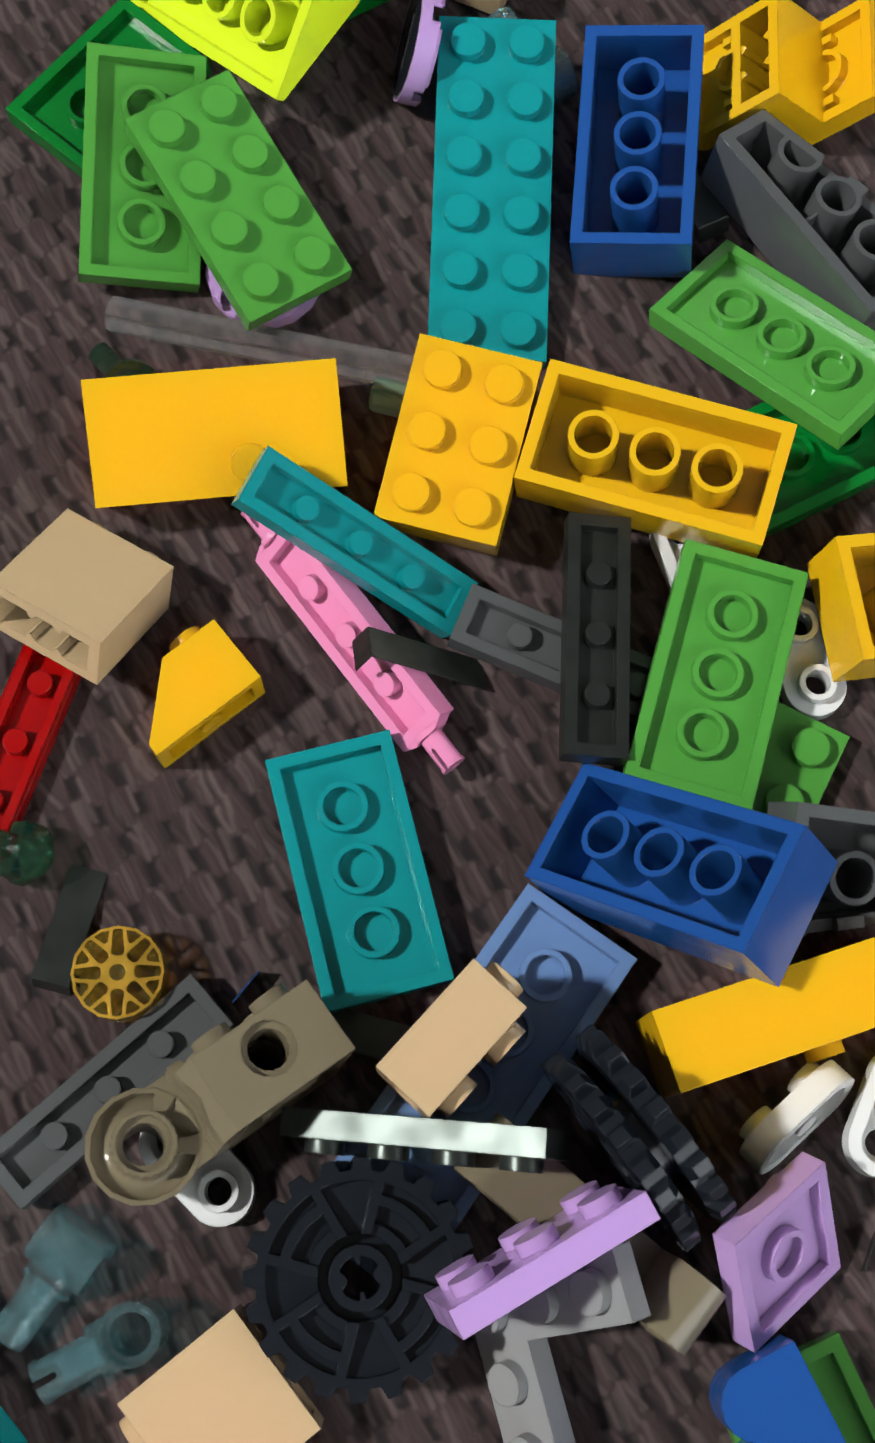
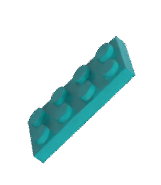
(358, 872)

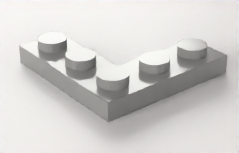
(518, 1352)

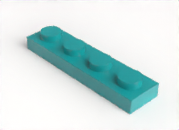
(353, 542)

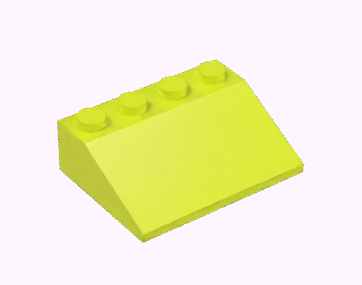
(256, 39)

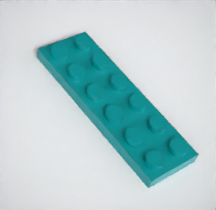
(493, 184)

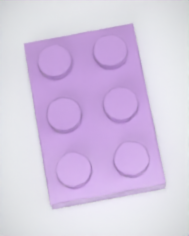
(538, 1256)

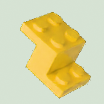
(792, 66)

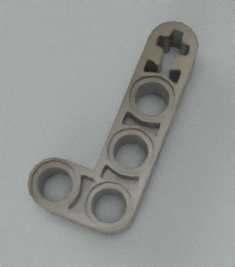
(676, 1293)

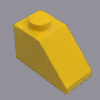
(199, 690)

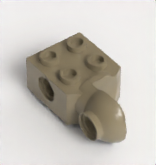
(217, 1094)

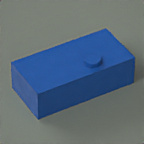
(637, 151)
(684, 870)

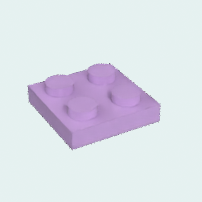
(777, 1251)

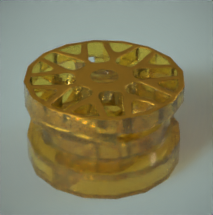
(120, 974)

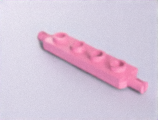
(335, 615)

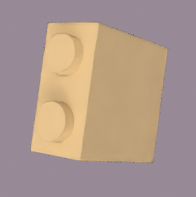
(82, 595)
(461, 1027)
(221, 1393)

